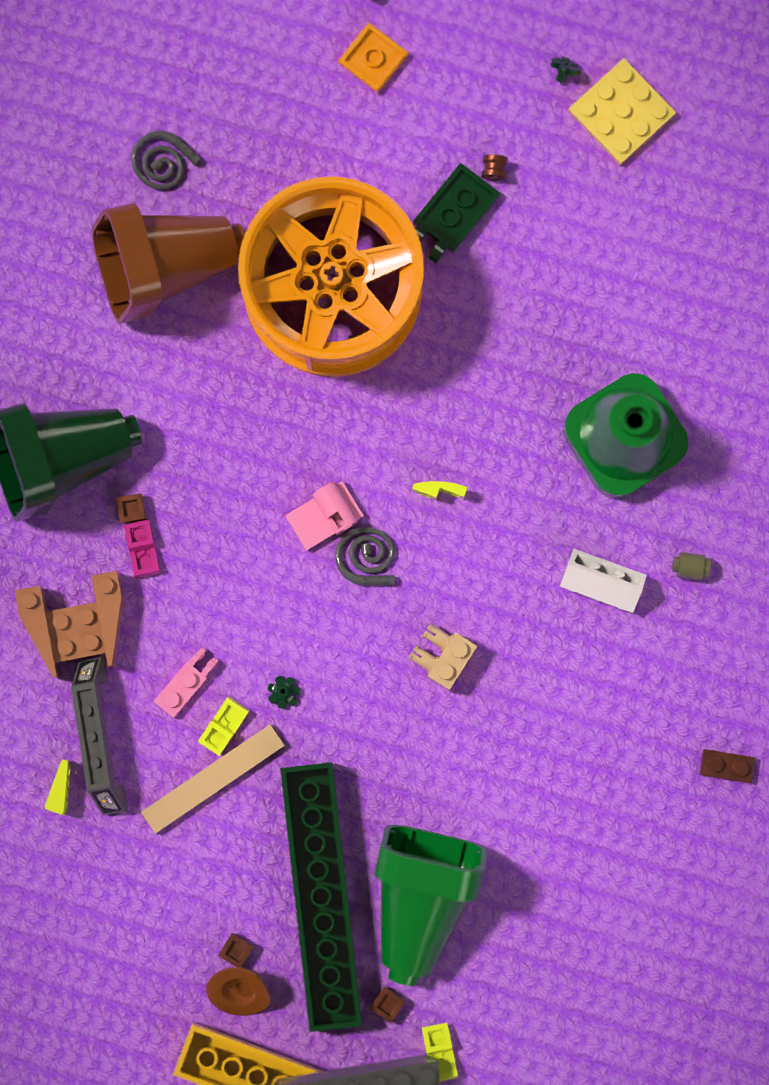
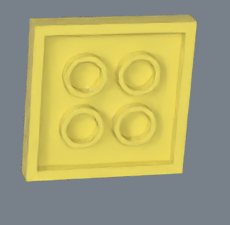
(621, 111)

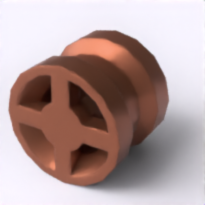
(494, 167)

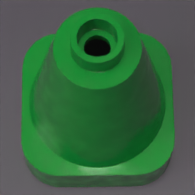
(611, 451)
(422, 896)

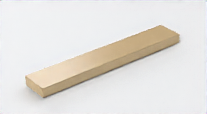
(212, 779)

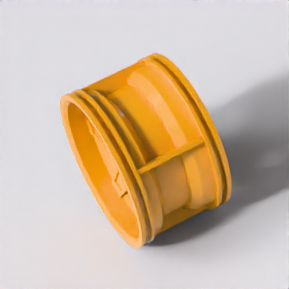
(349, 204)

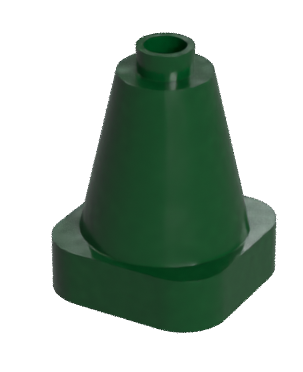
(57, 452)

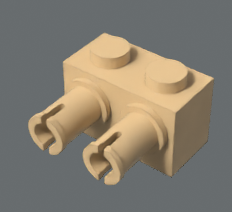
(455, 655)

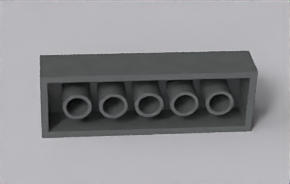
(403, 1071)

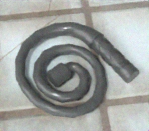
(175, 141)
(376, 580)

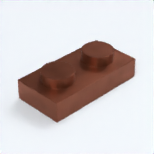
(727, 766)

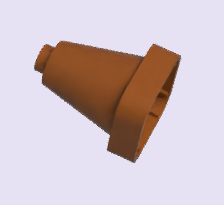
(159, 256)

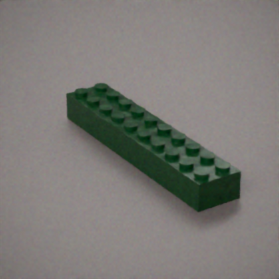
(321, 897)

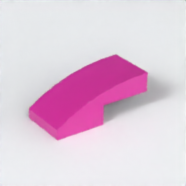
(142, 549)

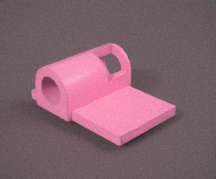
(326, 514)

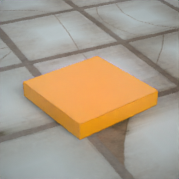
(373, 58)

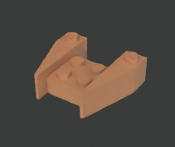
(75, 630)

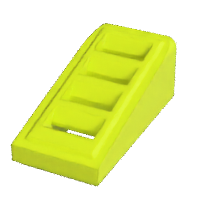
(58, 796)

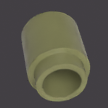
(691, 566)

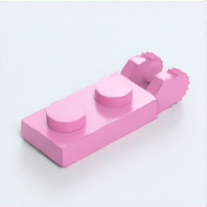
(184, 684)

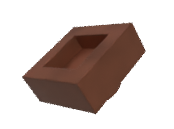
(131, 508)
(236, 950)
(387, 1004)

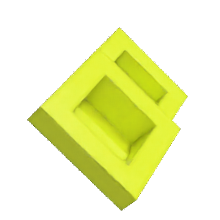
(431, 489)
(223, 725)
(440, 1048)

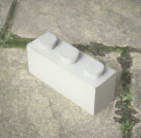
(603, 580)

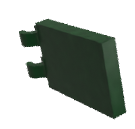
(454, 210)

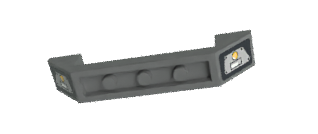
(94, 738)

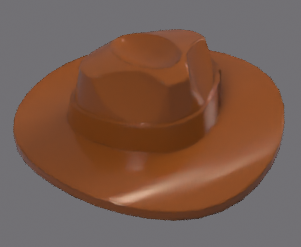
(238, 991)

